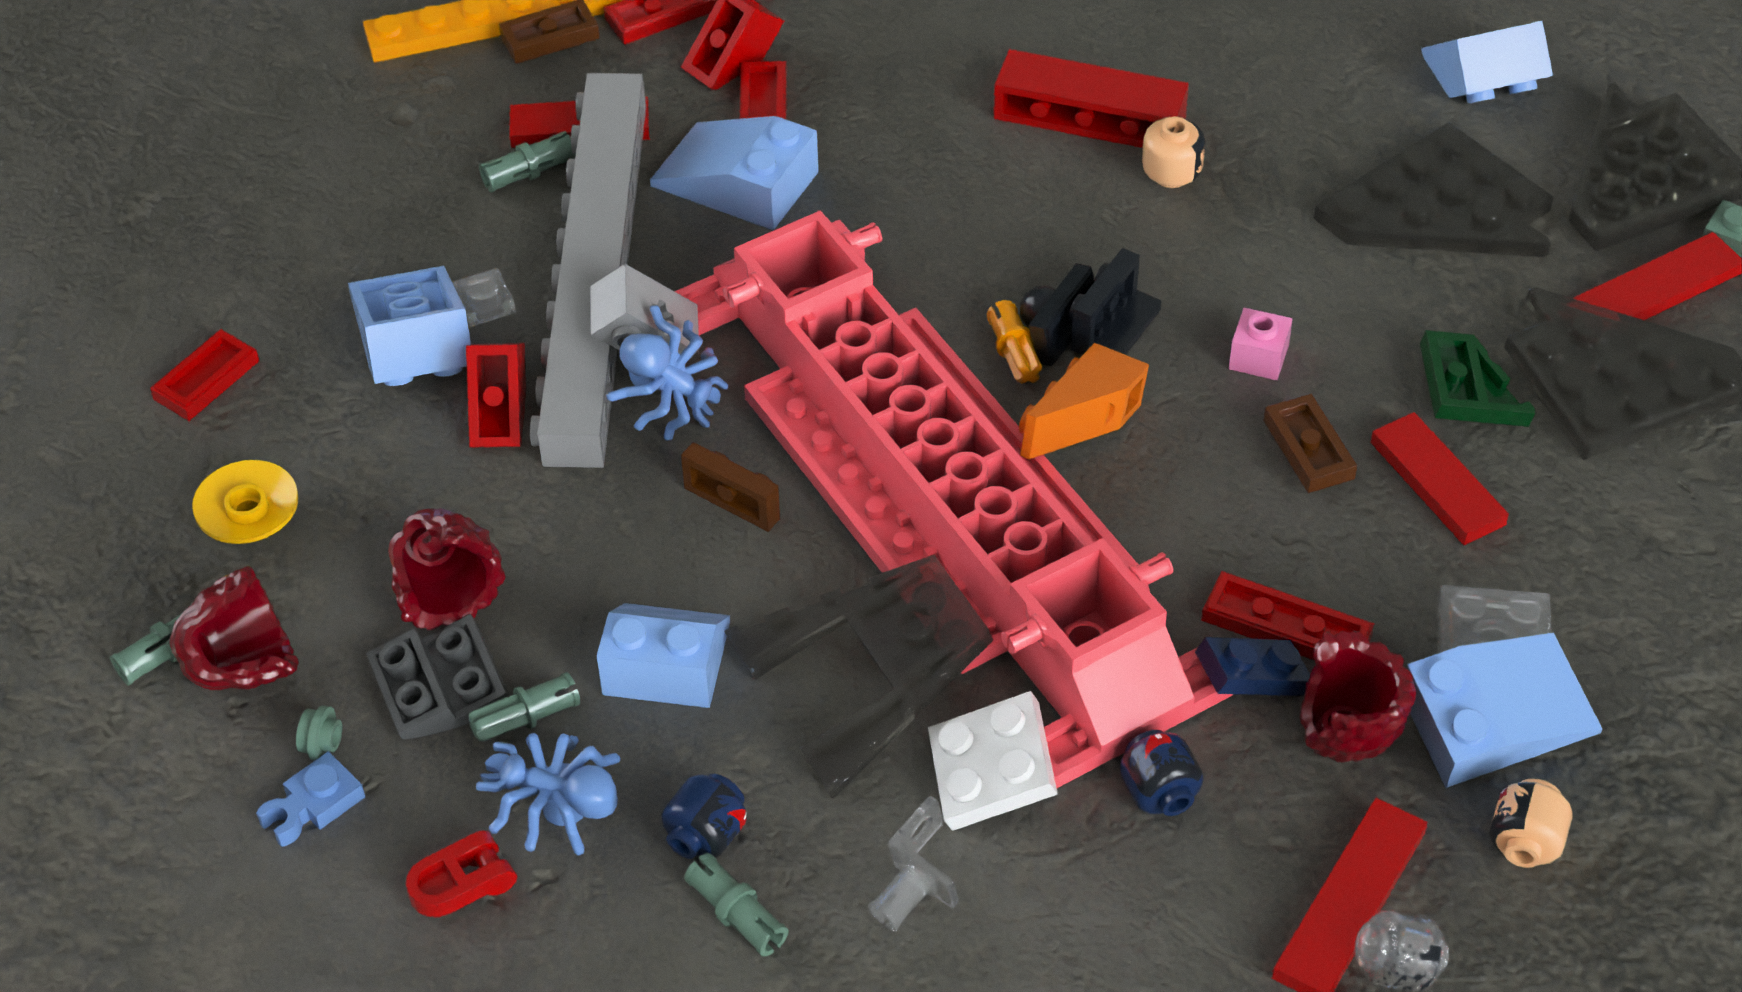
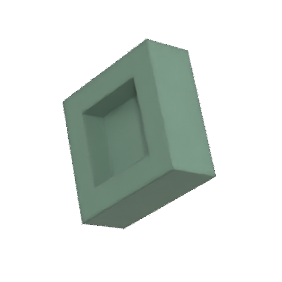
(1727, 225)

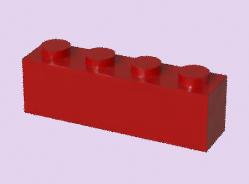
(1084, 98)

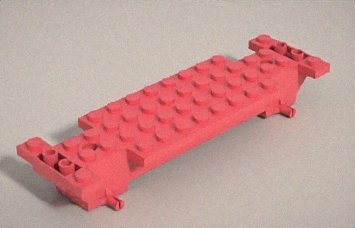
(934, 466)

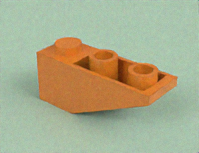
(1087, 402)

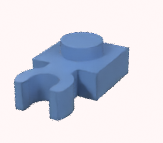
(315, 794)

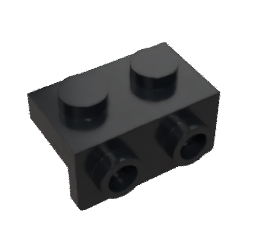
(1113, 308)

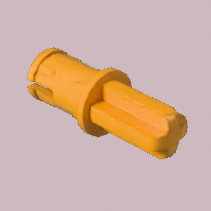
(1014, 342)

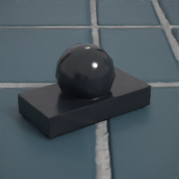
(1047, 313)

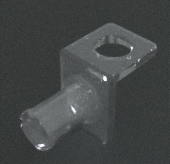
(916, 874)

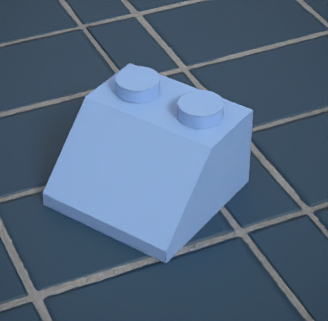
(1491, 61)
(661, 654)

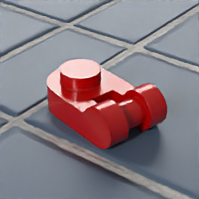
(440, 885)

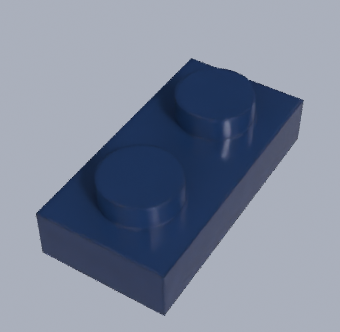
(1253, 666)

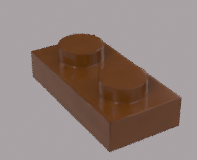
(549, 31)
(1310, 443)
(731, 486)

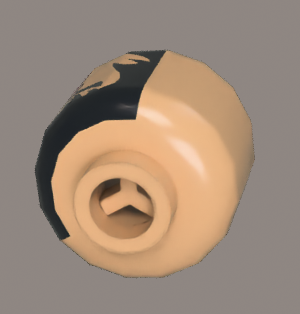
(1173, 152)
(1531, 820)

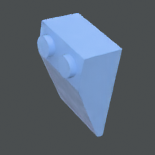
(743, 167)
(411, 325)
(1498, 705)

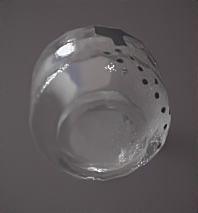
(1401, 950)

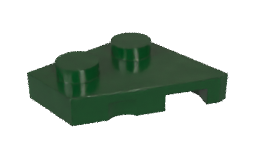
(1468, 383)

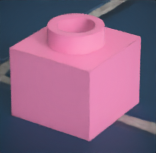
(1260, 343)

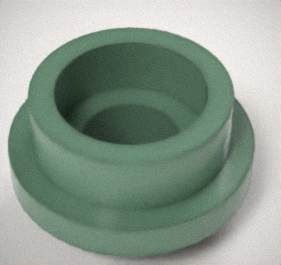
(318, 732)

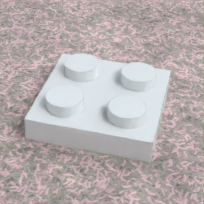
(992, 761)

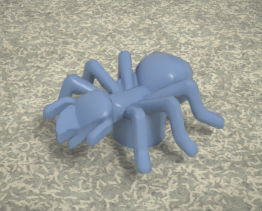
(659, 366)
(564, 789)

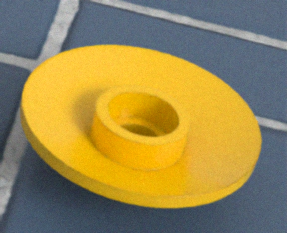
(245, 501)

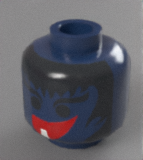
(1160, 772)
(704, 816)

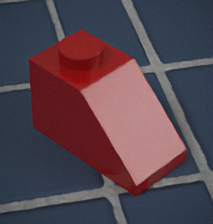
(731, 35)
(496, 394)

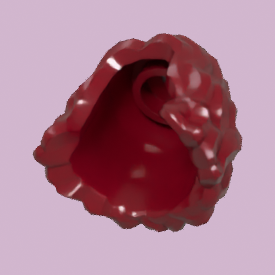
(443, 568)
(232, 636)
(1355, 698)

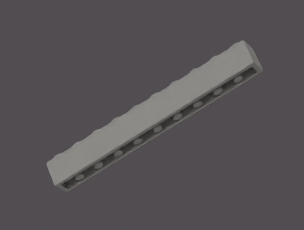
(593, 244)

